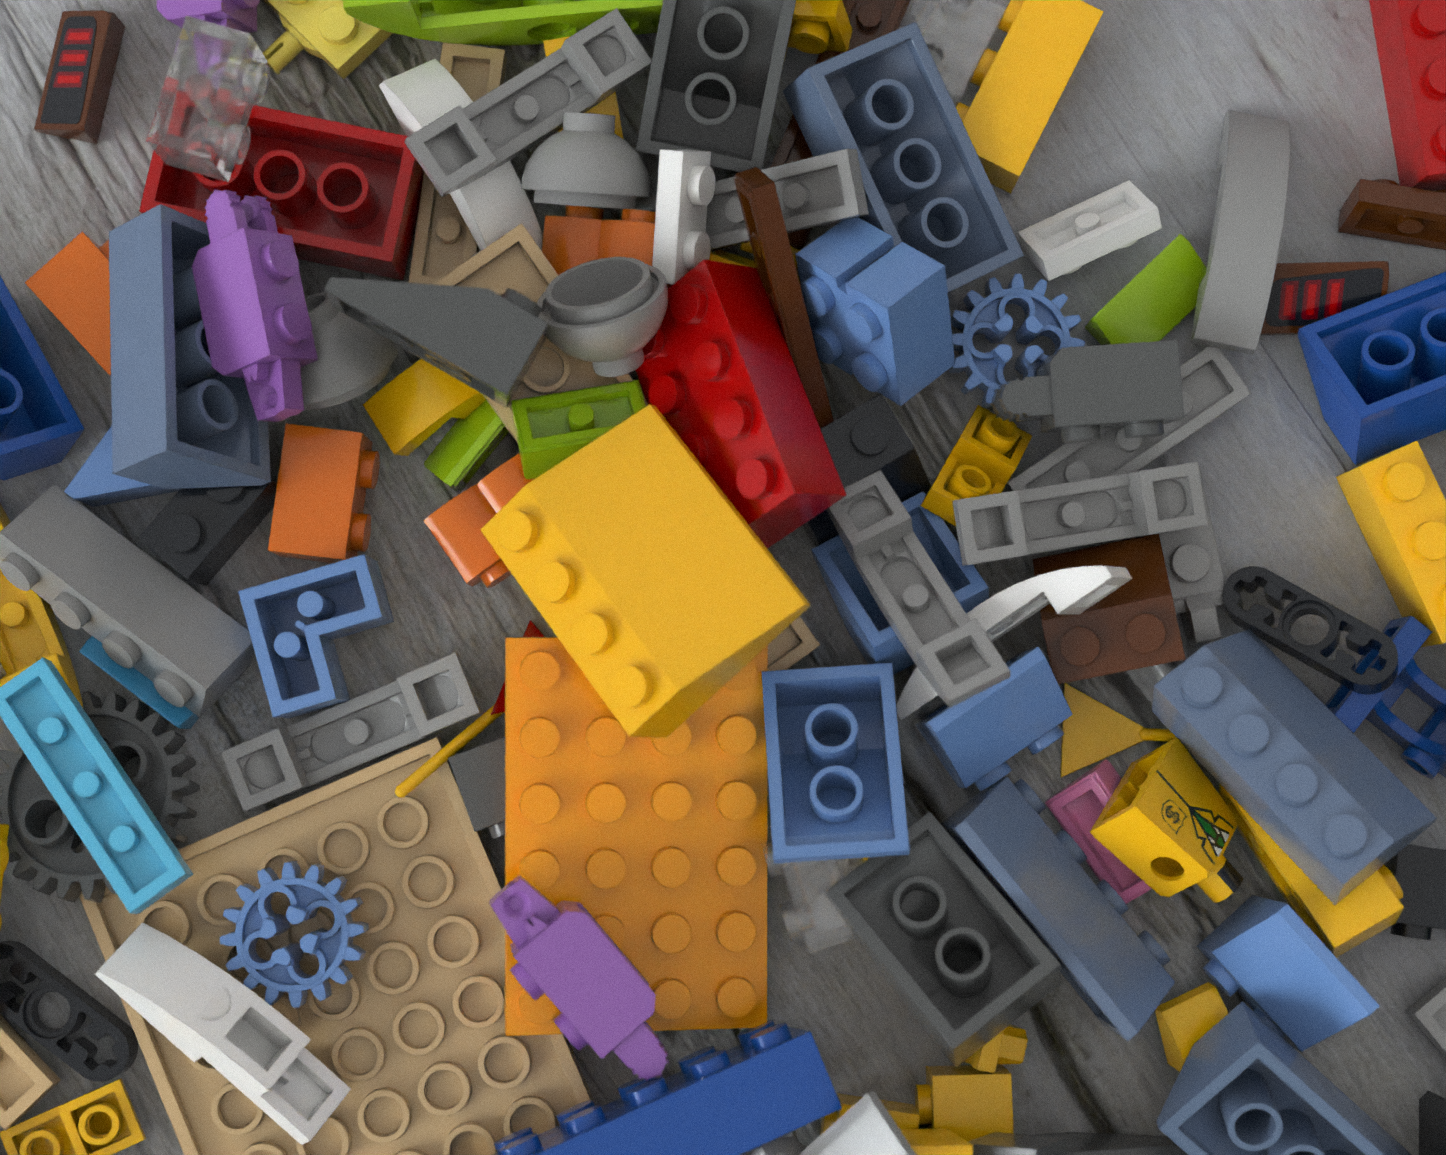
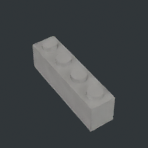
(124, 601)

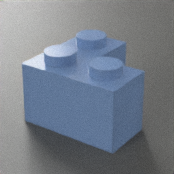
(296, 627)

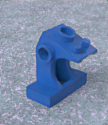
(1422, 749)

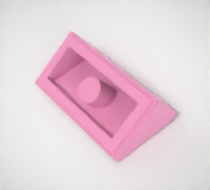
(1078, 809)

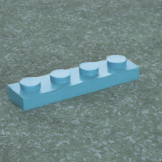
(91, 787)

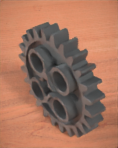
(29, 804)

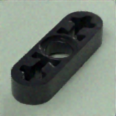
(1343, 668)
(80, 1054)

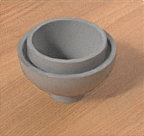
(586, 166)
(605, 312)
(348, 356)

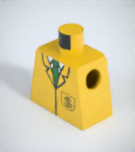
(1170, 825)

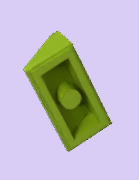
(1153, 298)
(564, 422)
(466, 447)

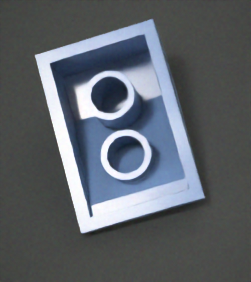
(834, 763)

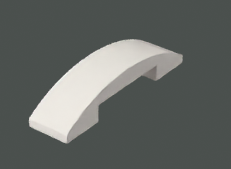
(490, 203)
(1067, 591)

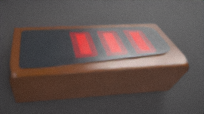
(80, 75)
(1320, 289)

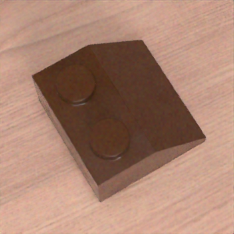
(1123, 630)

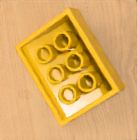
(645, 572)

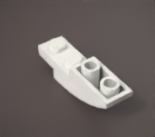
(228, 1026)

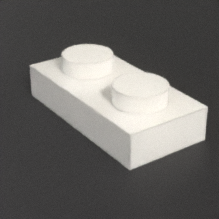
(682, 199)
(1089, 230)

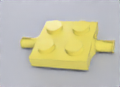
(322, 31)

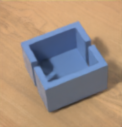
(880, 319)

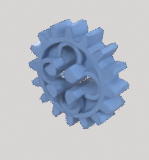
(989, 318)
(283, 969)

